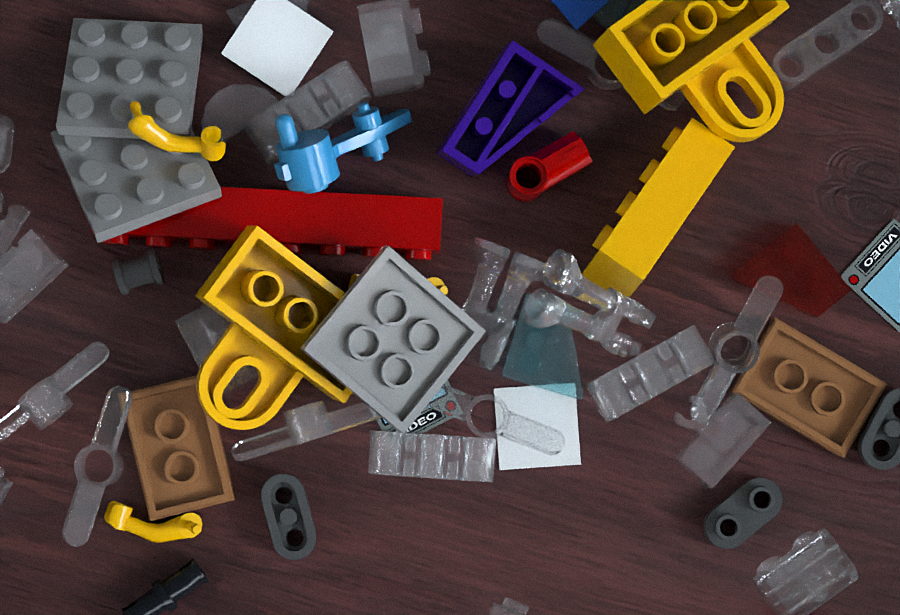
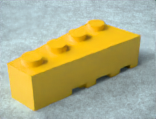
(659, 208)

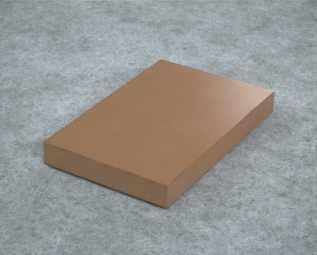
(809, 388)
(177, 450)

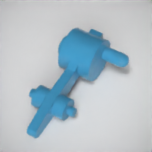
(310, 156)

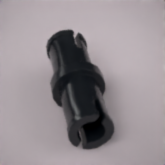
(169, 591)

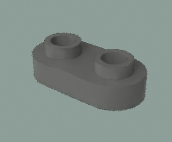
(885, 427)
(741, 509)
(289, 516)

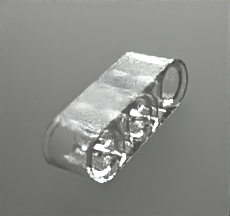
(839, 30)
(312, 106)
(650, 373)
(431, 456)

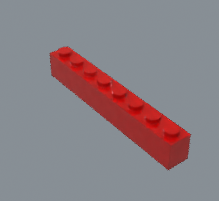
(305, 220)

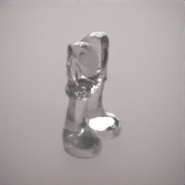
(564, 276)
(498, 325)

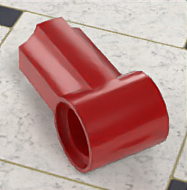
(550, 166)

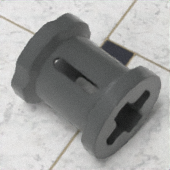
(138, 271)

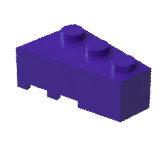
(504, 108)

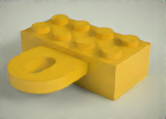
(698, 50)
(272, 311)

